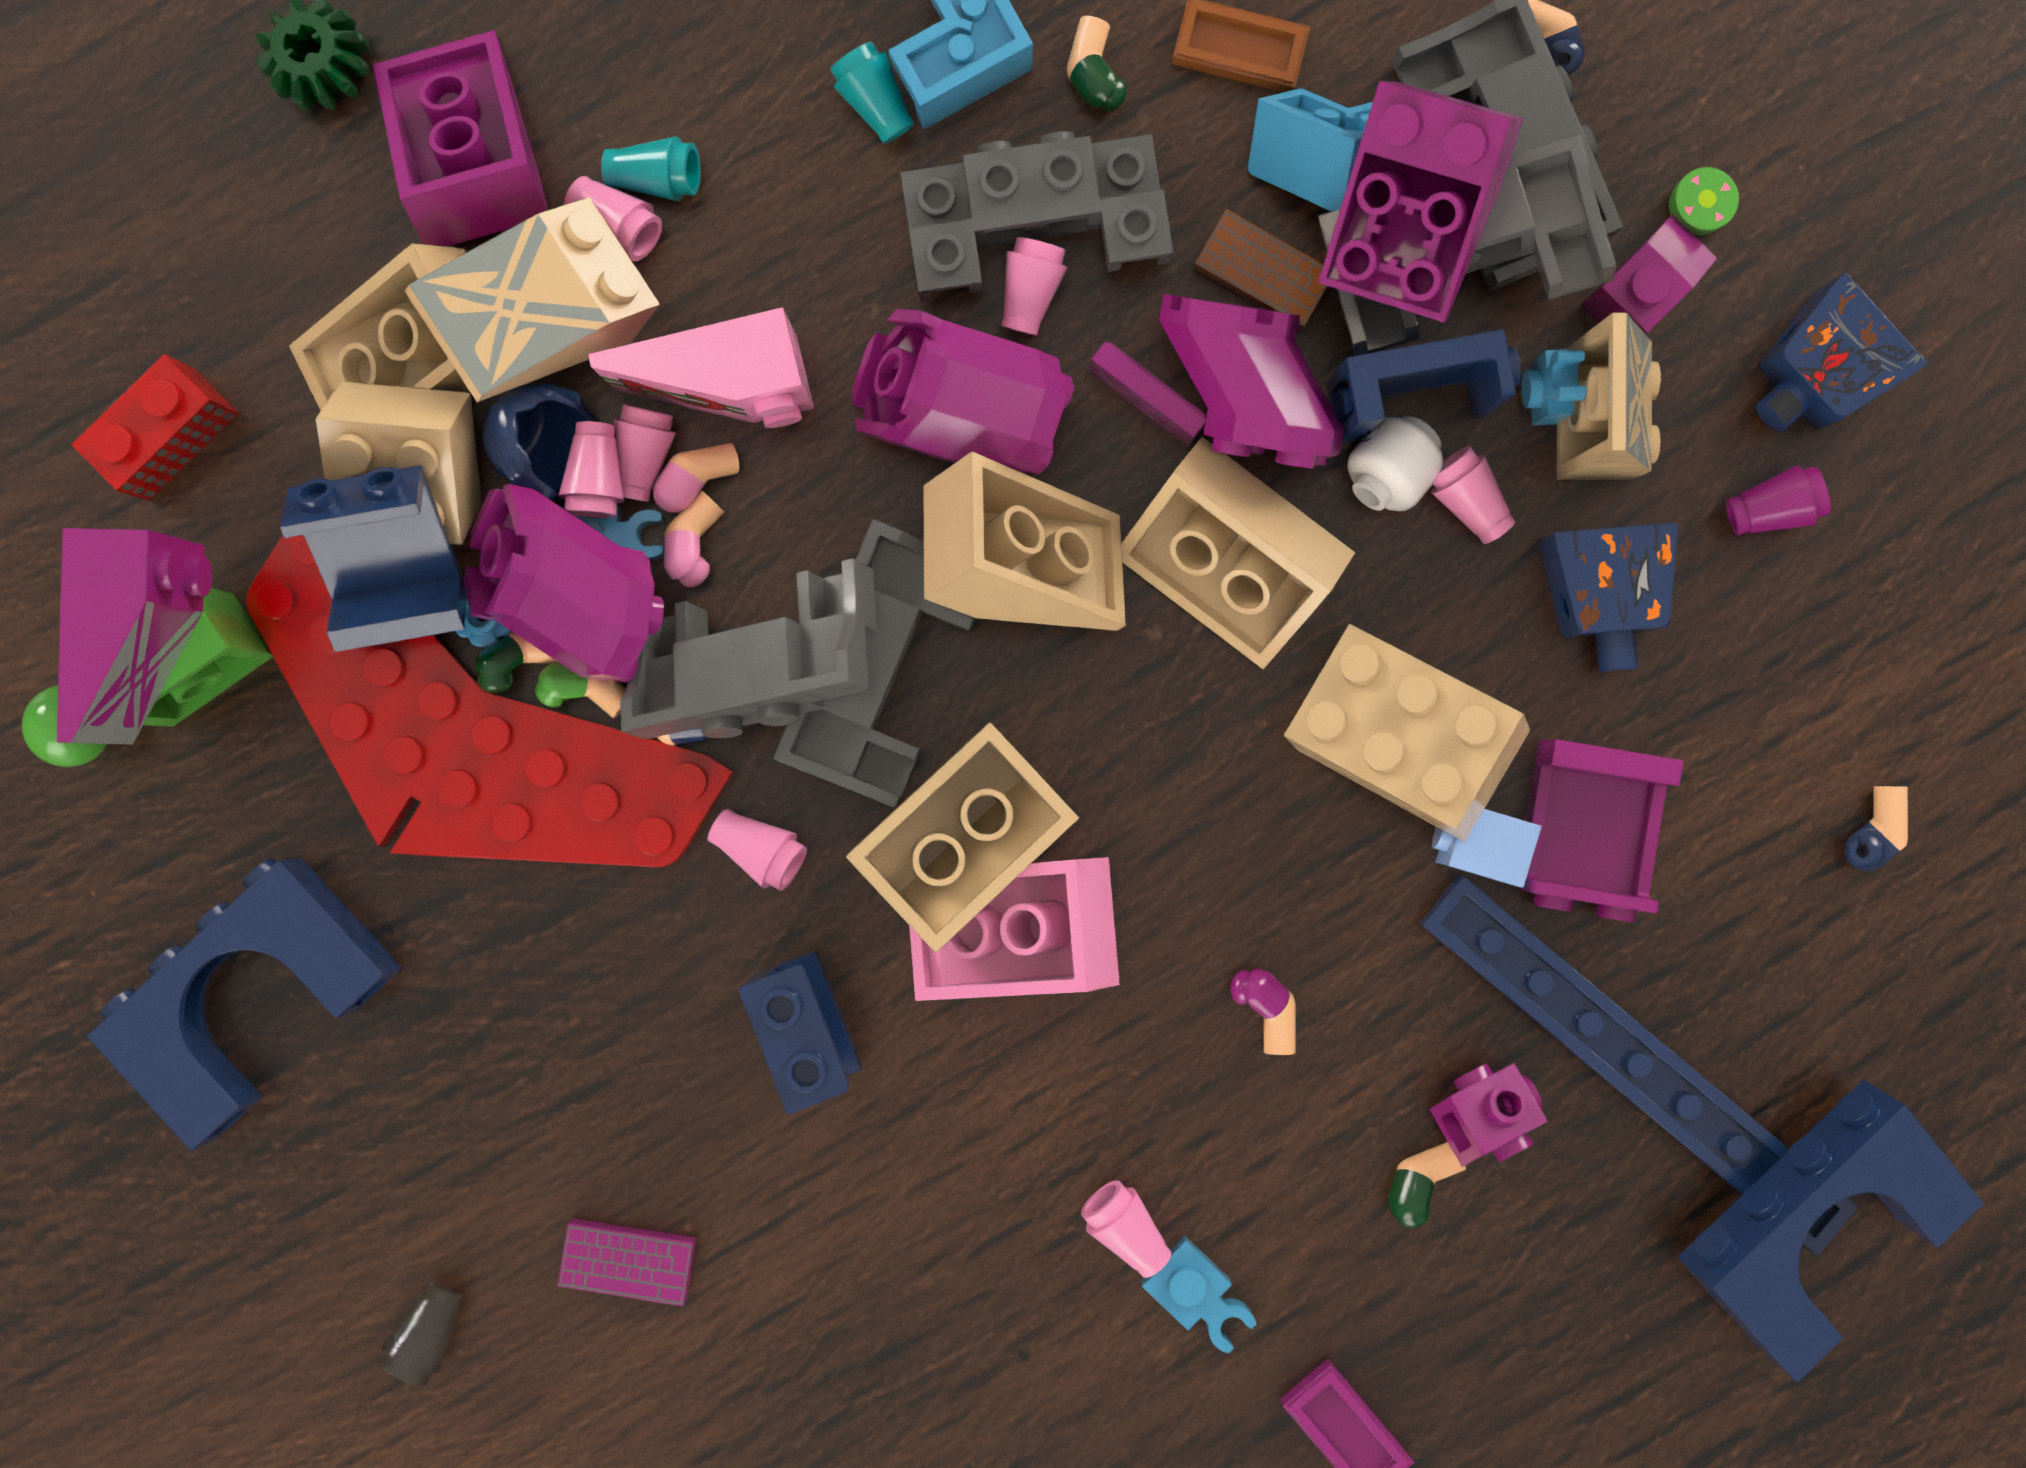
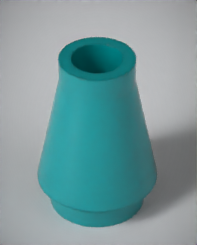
(872, 91)
(654, 168)

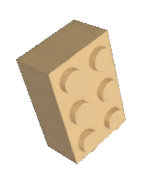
(1408, 732)

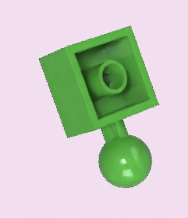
(215, 657)

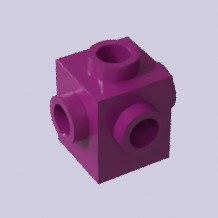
(1490, 1114)

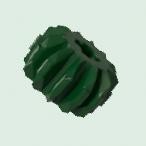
(313, 54)

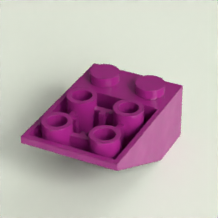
(1418, 198)

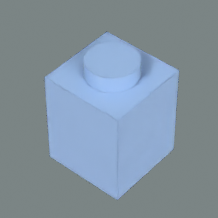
(1495, 848)

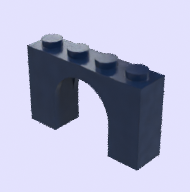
(161, 1029)
(1755, 1246)

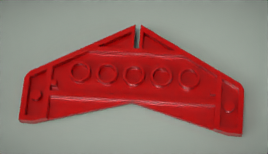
(485, 767)

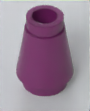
(1782, 502)

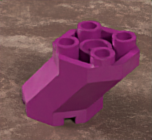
(1253, 381)
(960, 393)
(561, 585)

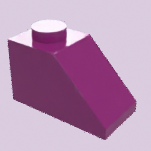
(1653, 277)

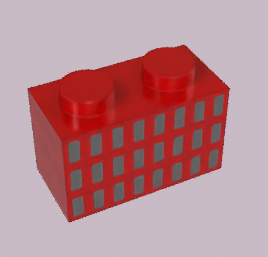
(155, 428)

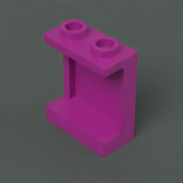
(1597, 827)

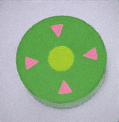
(1704, 200)

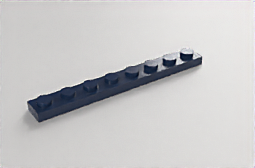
(1613, 1044)

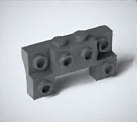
(1505, 65)
(1034, 194)
(1540, 209)
(757, 670)
(842, 737)

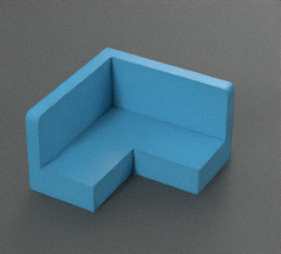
(962, 57)
(1307, 145)

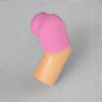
(689, 472)
(682, 541)

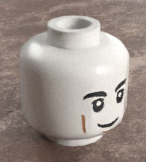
(1395, 463)

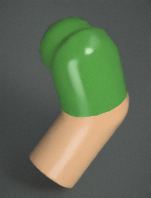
(559, 684)

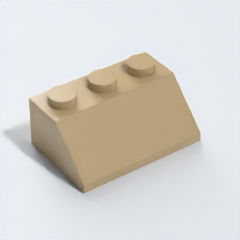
(1234, 553)
(962, 837)

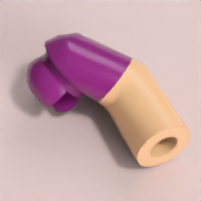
(1273, 1003)

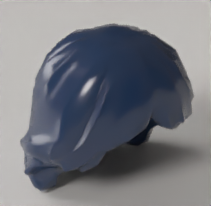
(532, 434)

